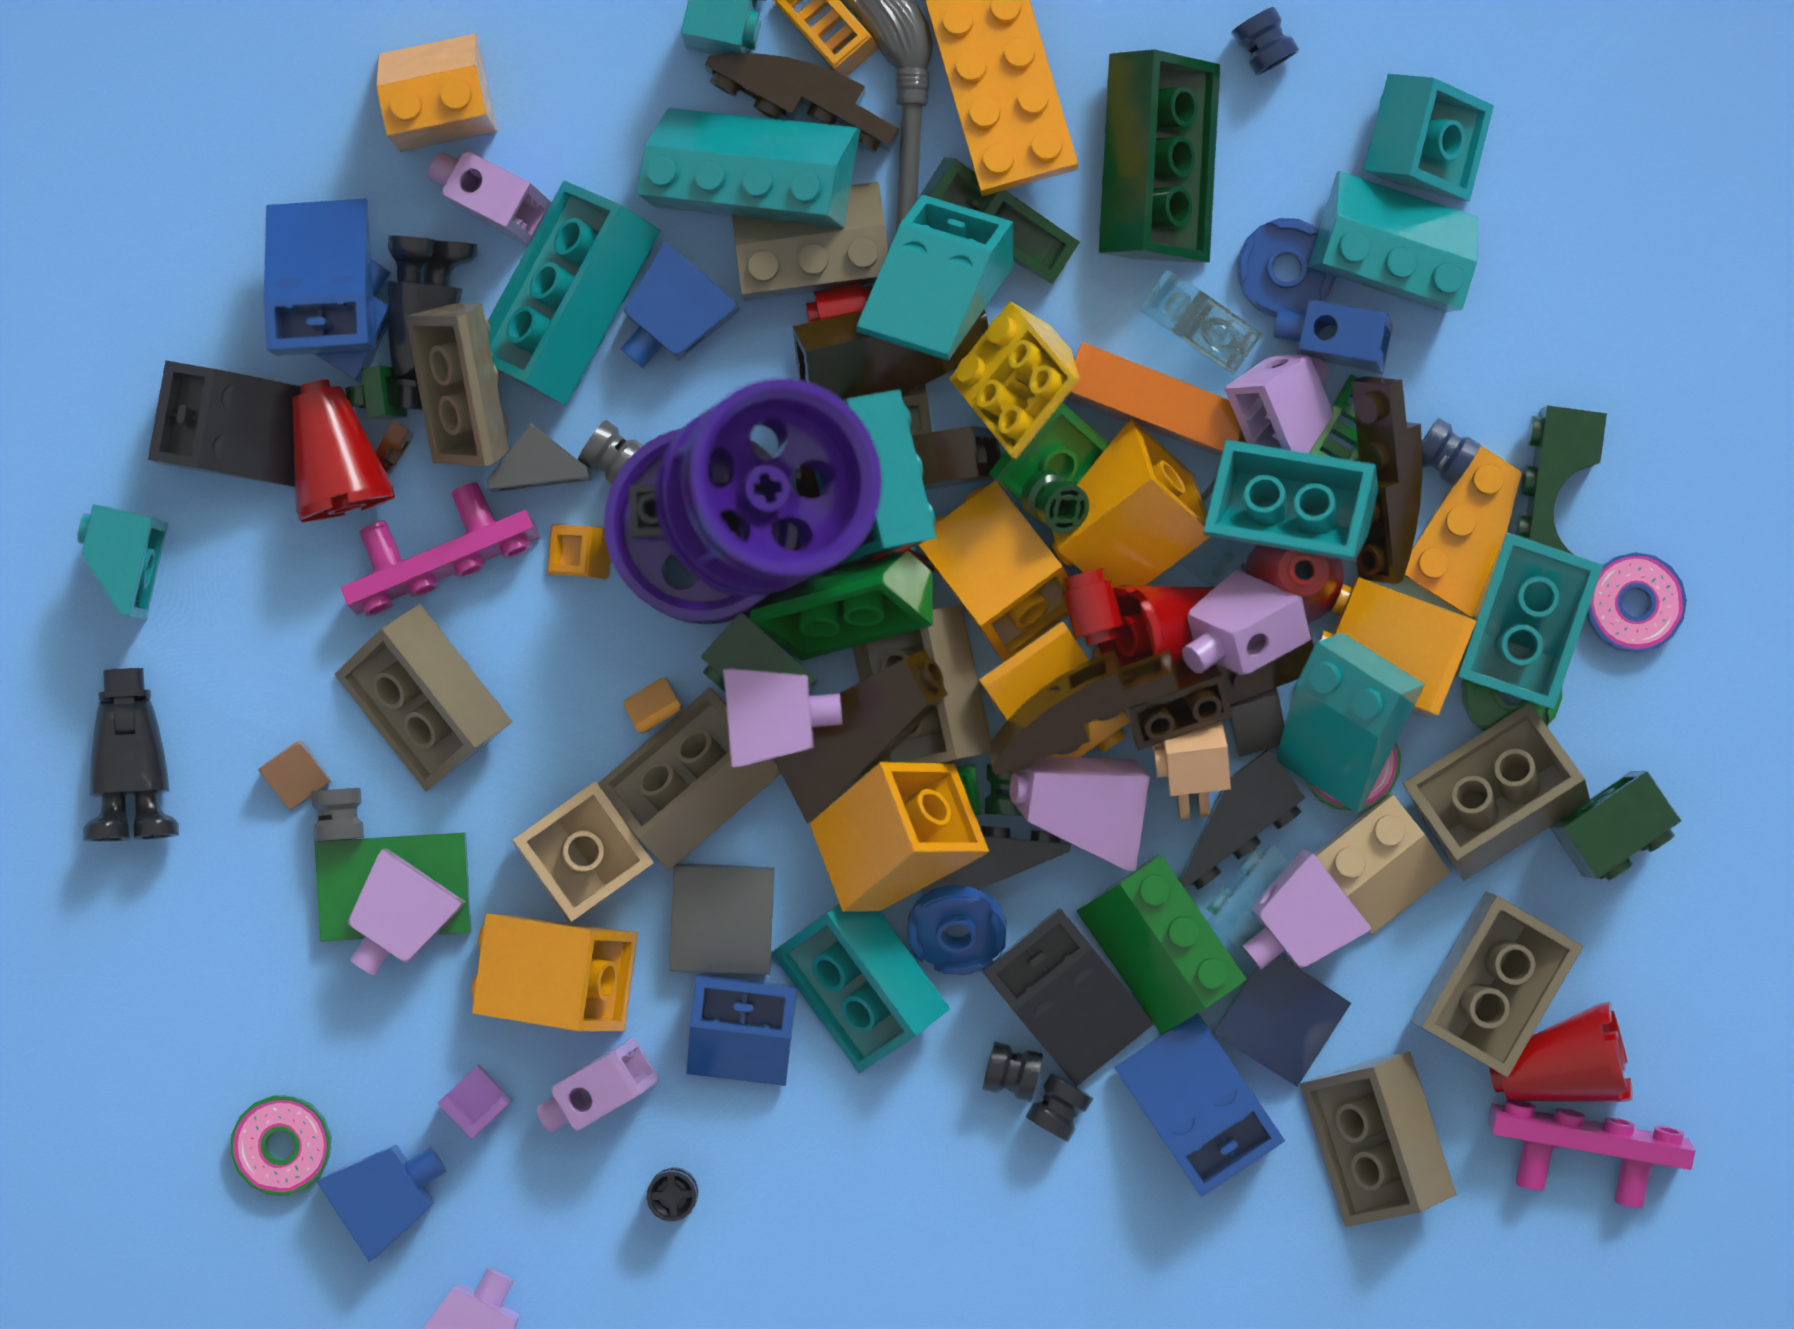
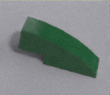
(1036, 240)

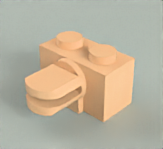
(1193, 765)

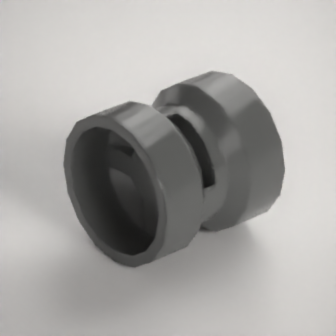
(608, 450)
(337, 814)

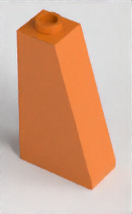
(1153, 400)

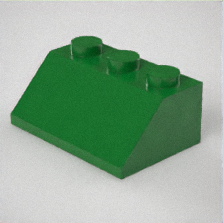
(849, 606)
(1161, 944)

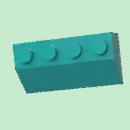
(749, 167)
(567, 290)

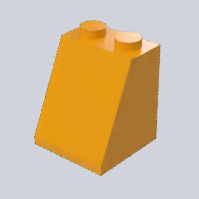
(434, 93)
(1140, 512)
(998, 570)
(1406, 633)
(1036, 667)
(897, 833)
(554, 973)

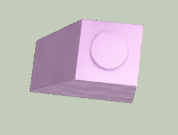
(1087, 803)

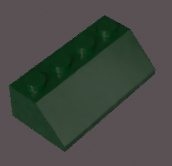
(1159, 157)

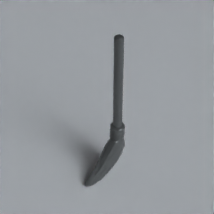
(907, 45)

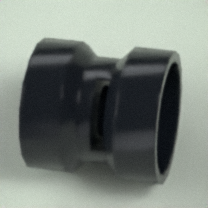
(1012, 1071)
(1059, 1107)
(672, 1202)

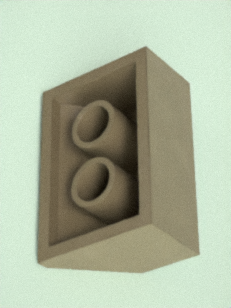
(805, 258)
(458, 385)
(422, 697)
(958, 723)
(684, 781)
(1497, 791)
(1496, 983)
(1378, 1140)

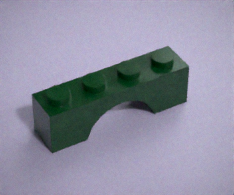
(1563, 444)

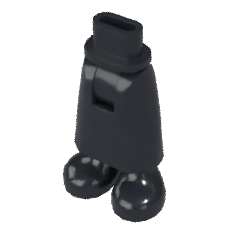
(411, 296)
(127, 760)

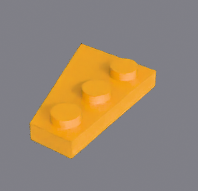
(1466, 533)

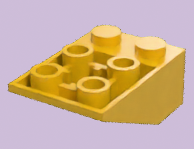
(1016, 376)

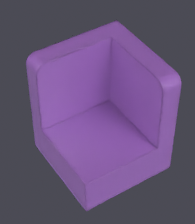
(475, 1101)

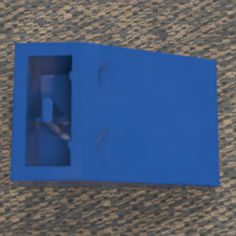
(318, 278)
(1199, 1104)

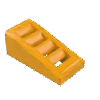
(849, 56)

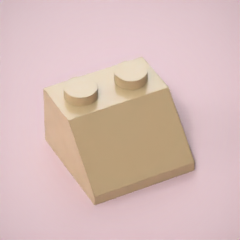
(582, 852)
(1382, 862)

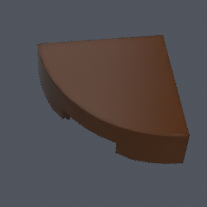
(393, 446)

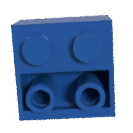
(741, 1029)

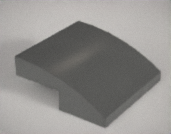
(722, 919)

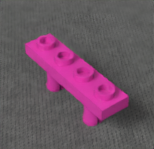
(460, 556)
(1614, 1138)

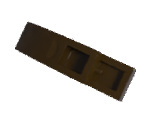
(786, 83)
(1397, 452)
(1208, 696)
(1060, 712)

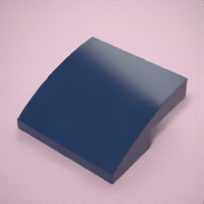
(1282, 1019)

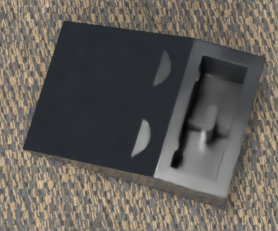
(225, 424)
(1067, 996)

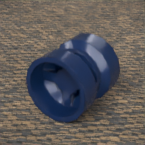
(1265, 41)
(1448, 451)

